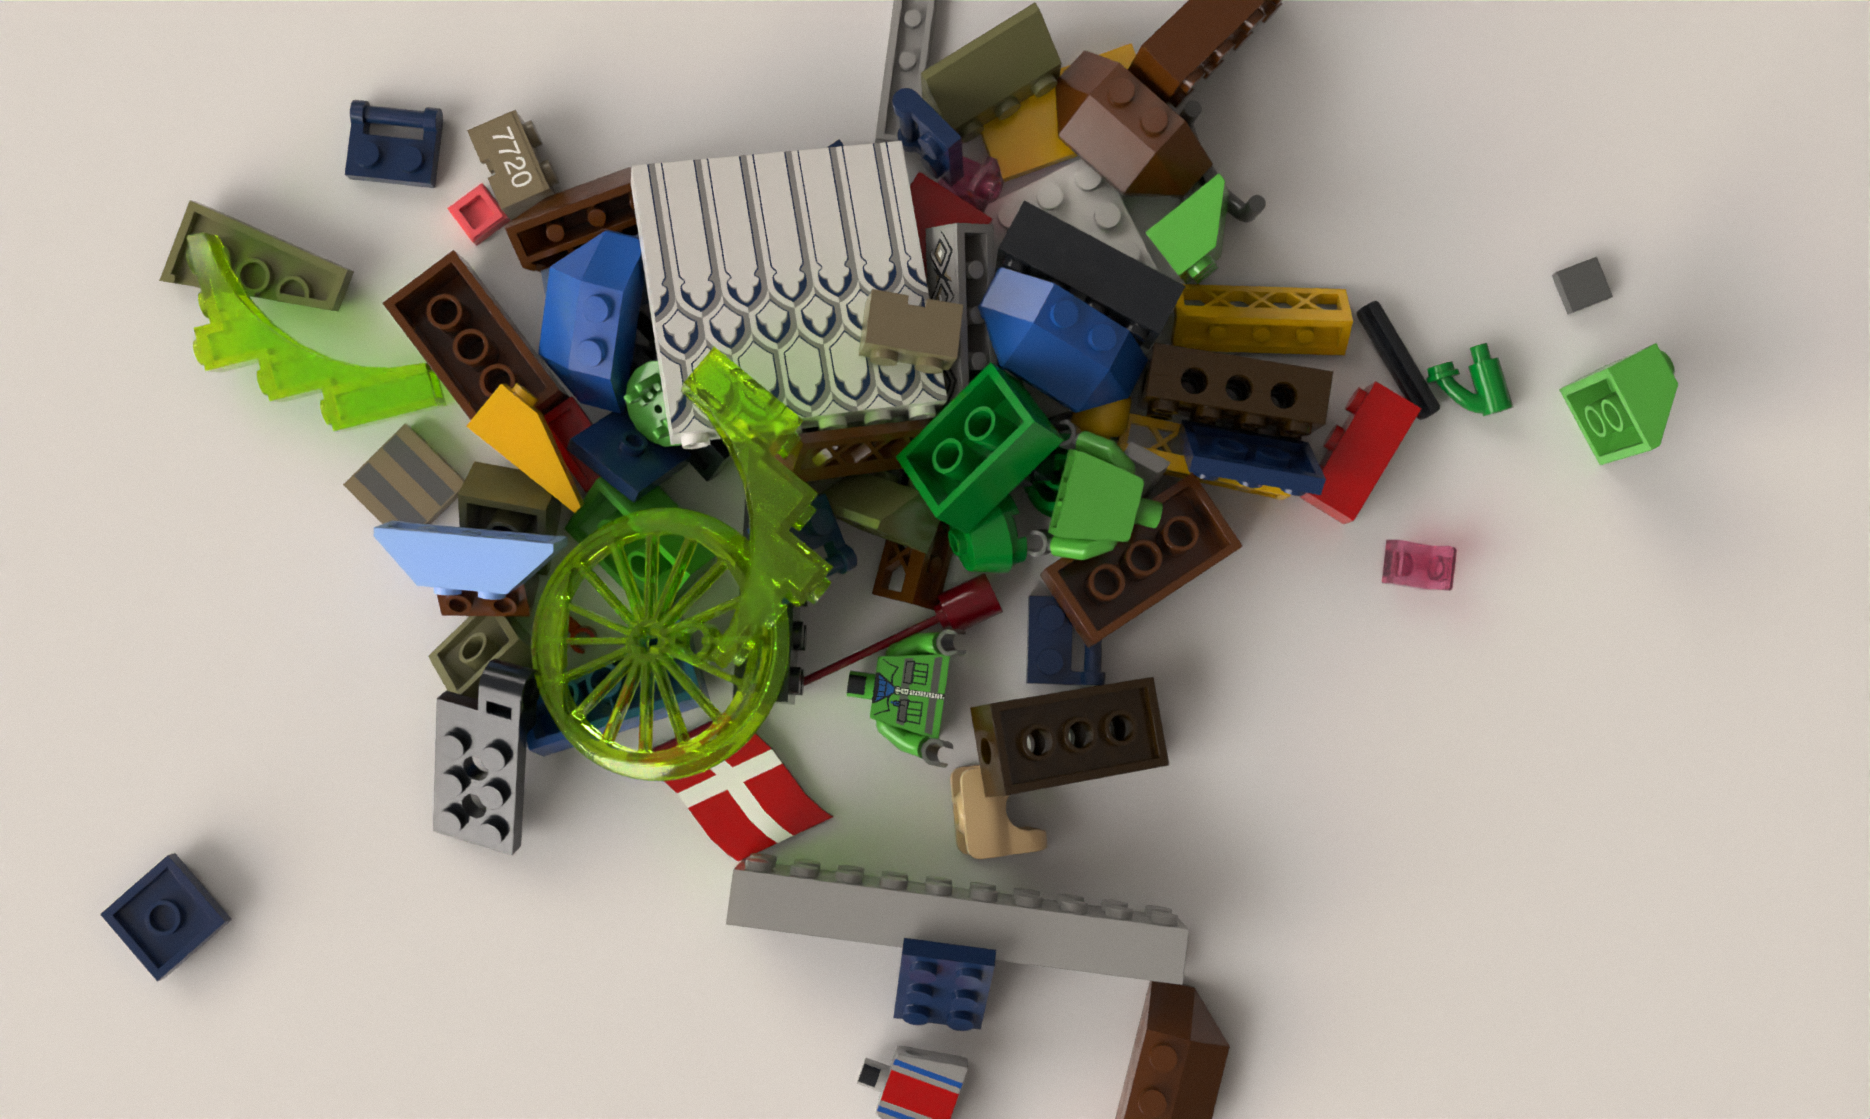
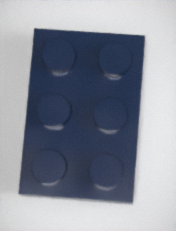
(1250, 458)
(943, 984)

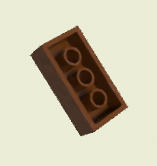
(1195, 43)
(469, 337)
(1153, 564)

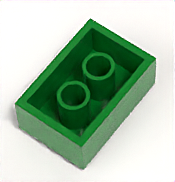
(978, 448)

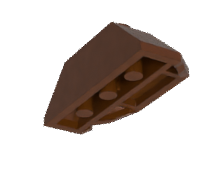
(1126, 130)
(572, 219)
(1174, 1058)

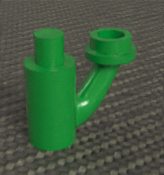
(1488, 380)

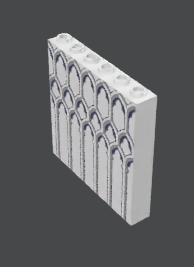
(776, 275)

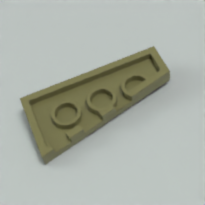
(261, 262)

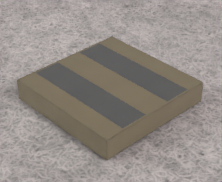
(405, 480)

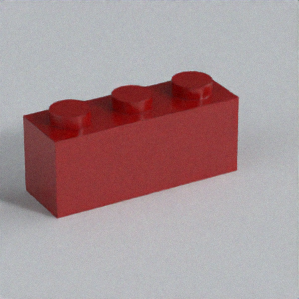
(1361, 450)

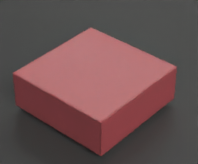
(479, 214)

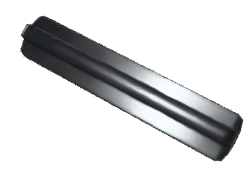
(1397, 359)

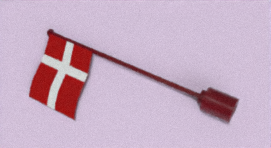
(753, 795)

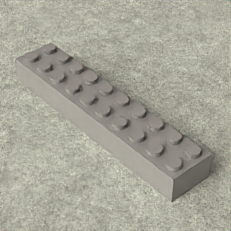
(1017, 926)

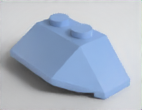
(467, 557)

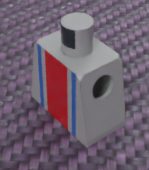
(915, 1084)

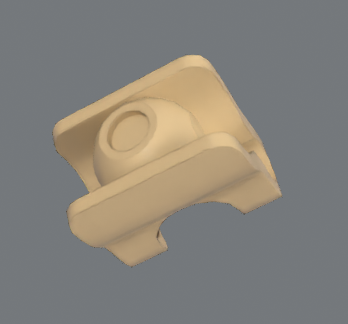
(982, 821)

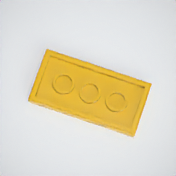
(1030, 135)

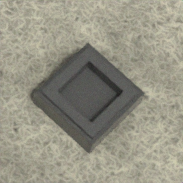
(1582, 285)

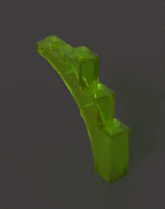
(289, 370)
(779, 564)

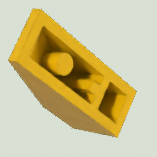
(524, 438)

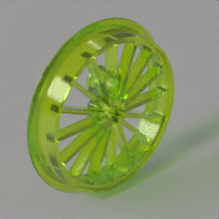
(550, 639)

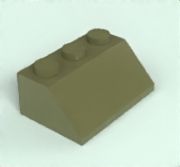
(993, 74)

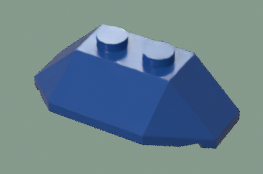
(594, 318)
(1059, 342)

